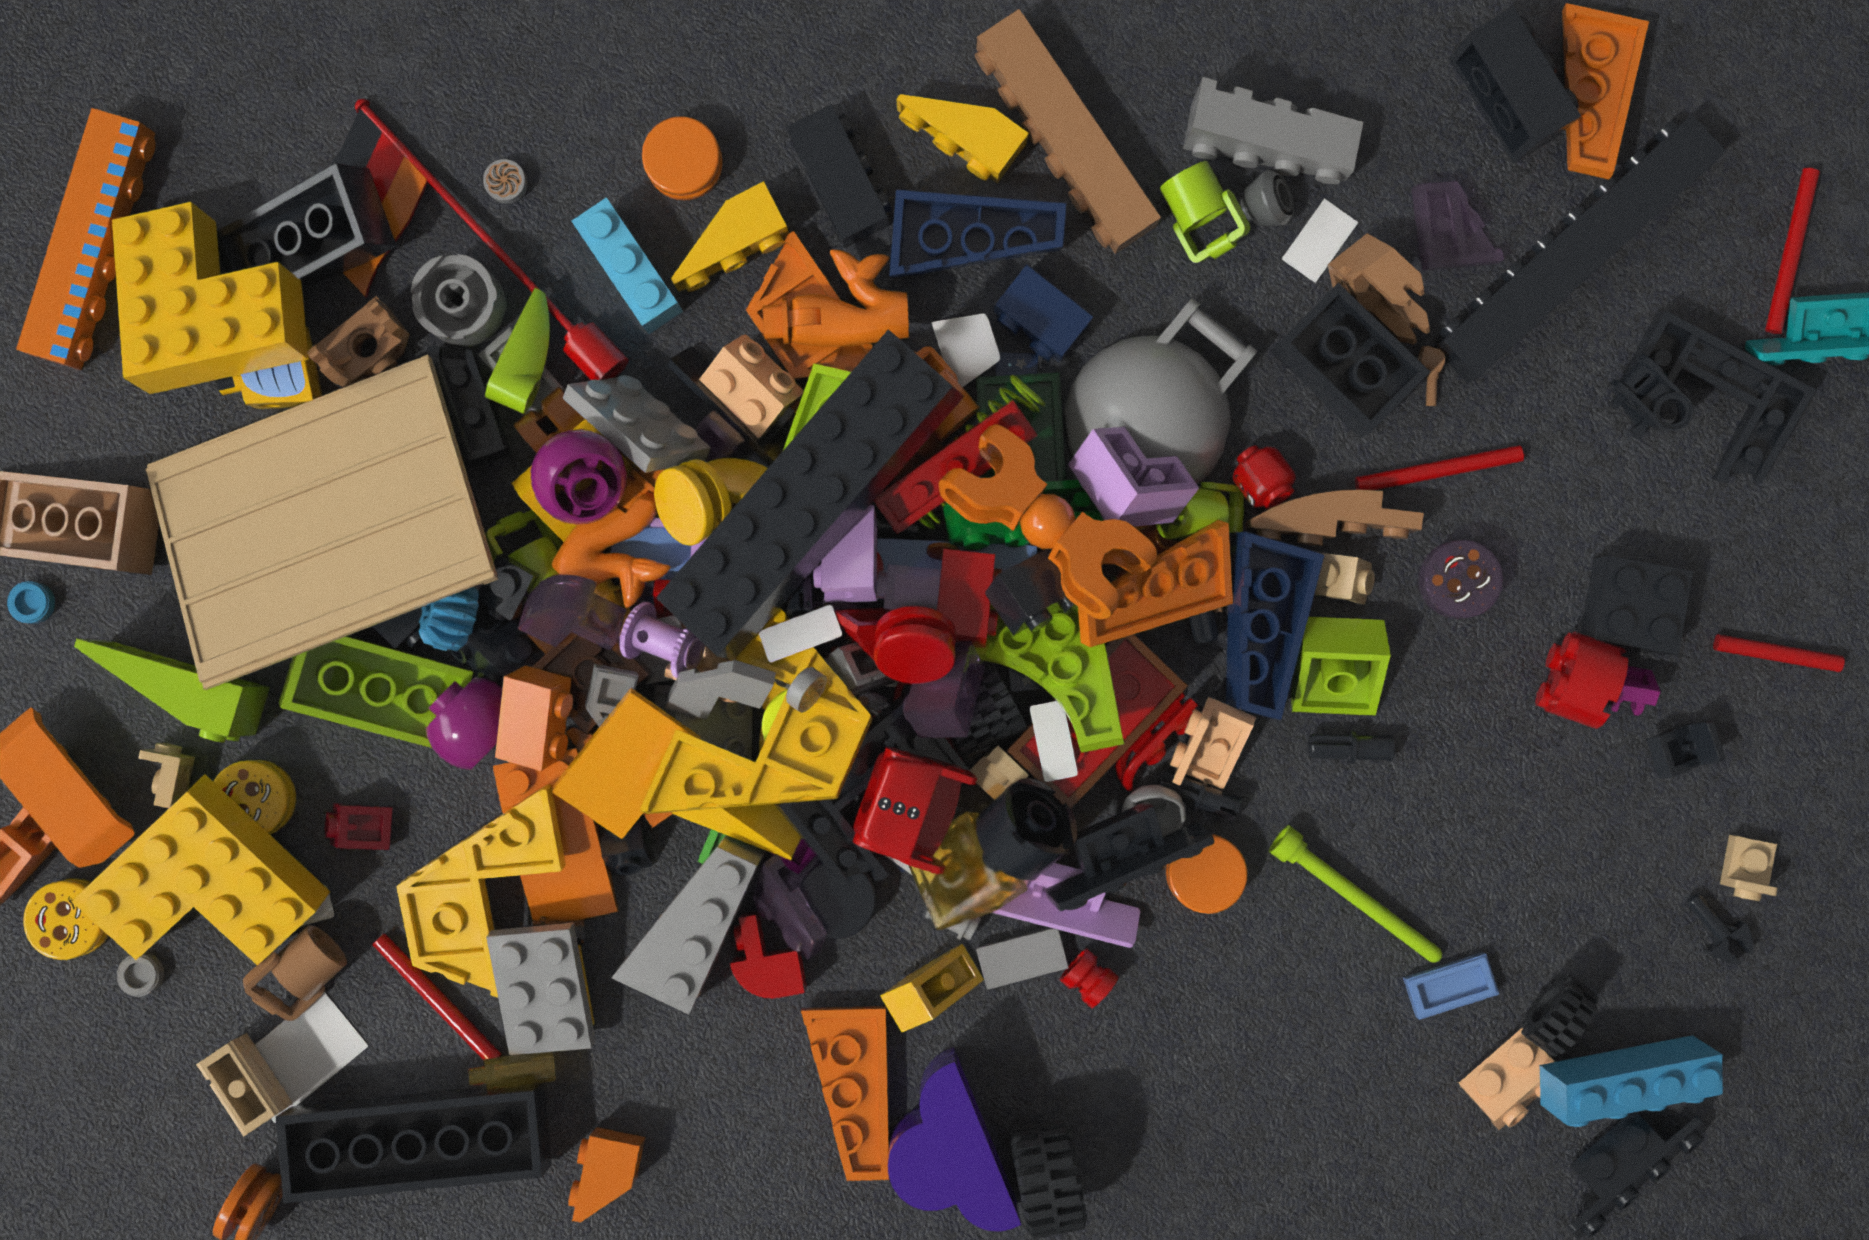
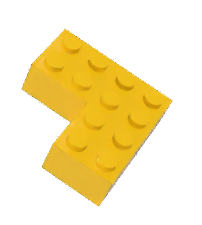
(186, 319)
(209, 859)

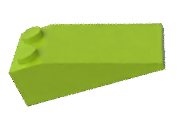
(174, 685)
(369, 687)

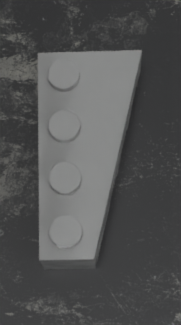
(1271, 134)
(688, 936)

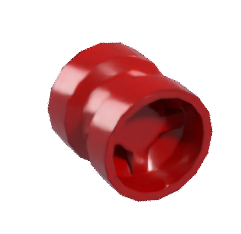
(1092, 980)

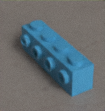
(1631, 1080)

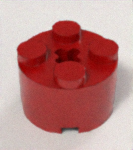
(1582, 679)

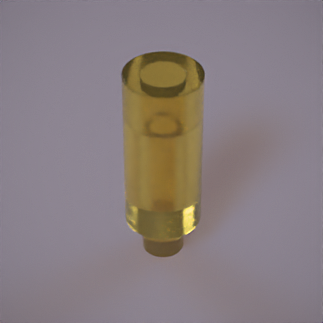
(514, 1070)

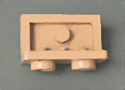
(751, 384)
(1214, 743)
(1507, 1080)

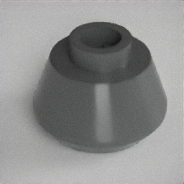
(1268, 200)

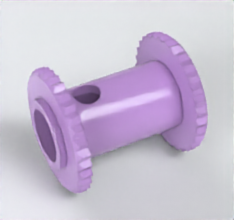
(646, 633)

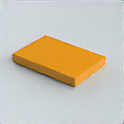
(619, 763)

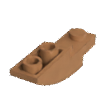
(1318, 514)

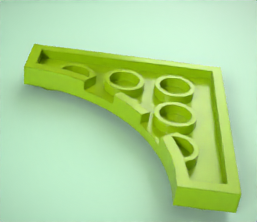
(1068, 670)

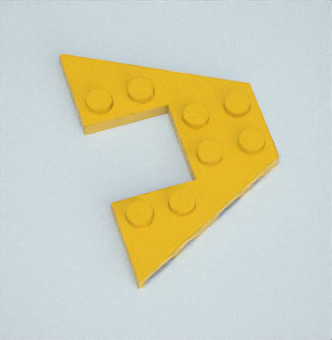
(800, 760)
(448, 900)

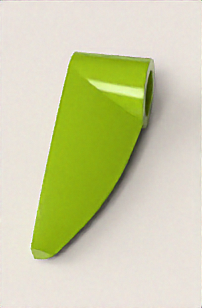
(522, 361)

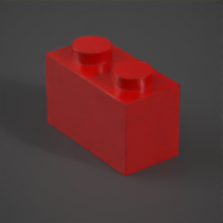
(962, 596)

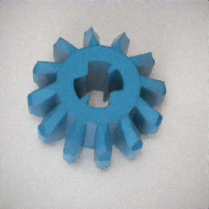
(449, 620)

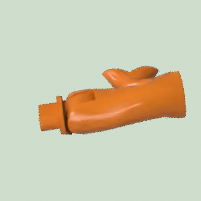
(832, 322)
(584, 546)

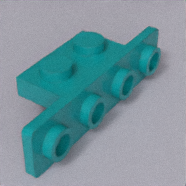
(1819, 330)

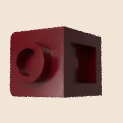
(359, 826)

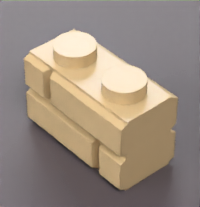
(244, 1084)

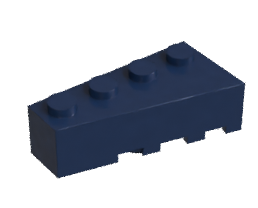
(964, 230)
(1267, 620)

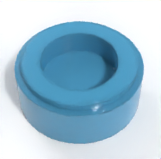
(31, 602)

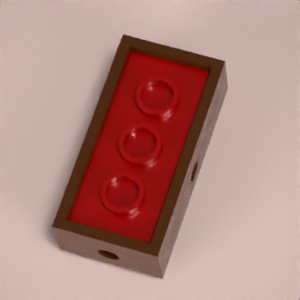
(1142, 693)

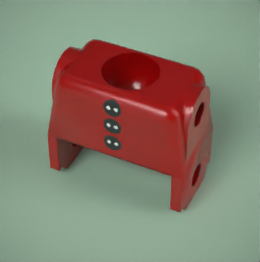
(909, 807)

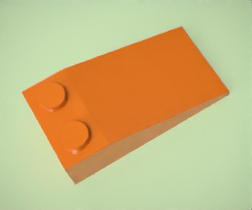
(585, 883)

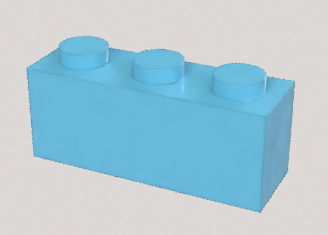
(627, 266)

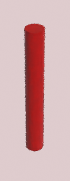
(1778, 653)

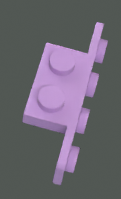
(1096, 919)

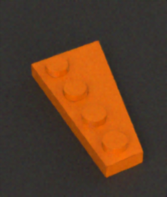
(1601, 72)
(1180, 584)
(852, 1068)

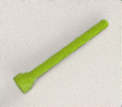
(1291, 847)

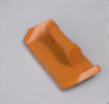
(59, 793)

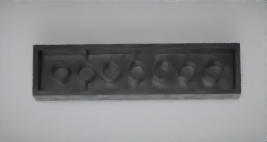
(809, 497)

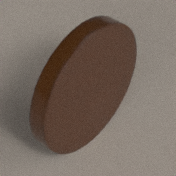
(935, 550)

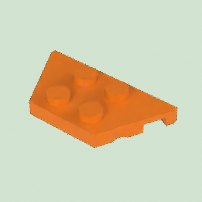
(791, 276)

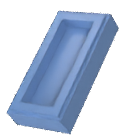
(1451, 985)

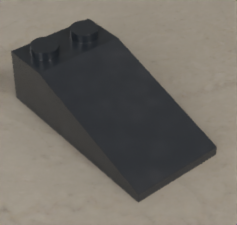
(312, 228)

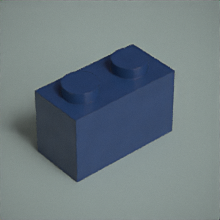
(1041, 315)

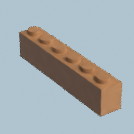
(1066, 132)

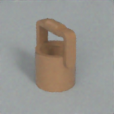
(301, 969)

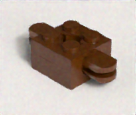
(576, 660)

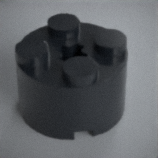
(1025, 830)

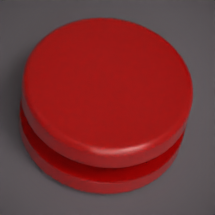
(915, 644)

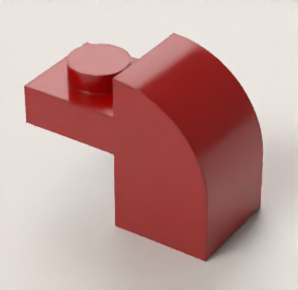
(763, 972)

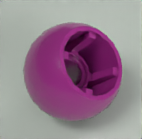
(567, 461)
(465, 722)

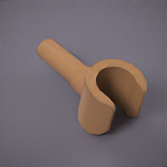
(1434, 361)

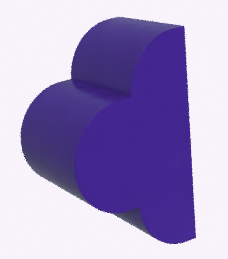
(946, 1154)

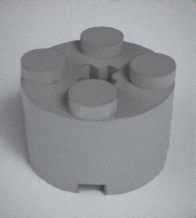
(440, 282)

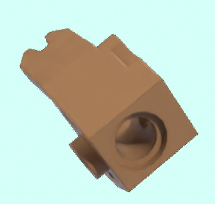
(1379, 282)
(340, 351)

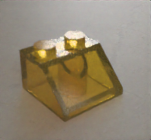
(968, 885)

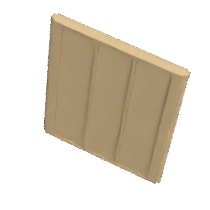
(319, 522)

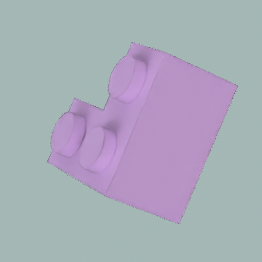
(1127, 483)

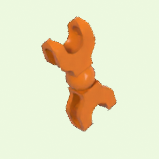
(1048, 521)

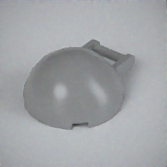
(1160, 394)

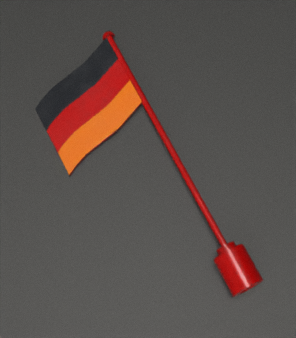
(400, 185)

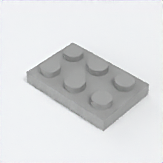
(636, 422)
(541, 989)

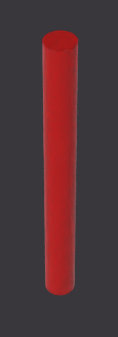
(1792, 250)
(1440, 468)
(435, 998)

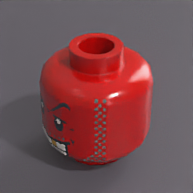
(1264, 476)

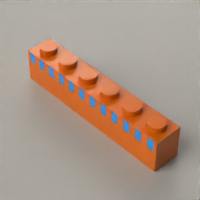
(81, 246)

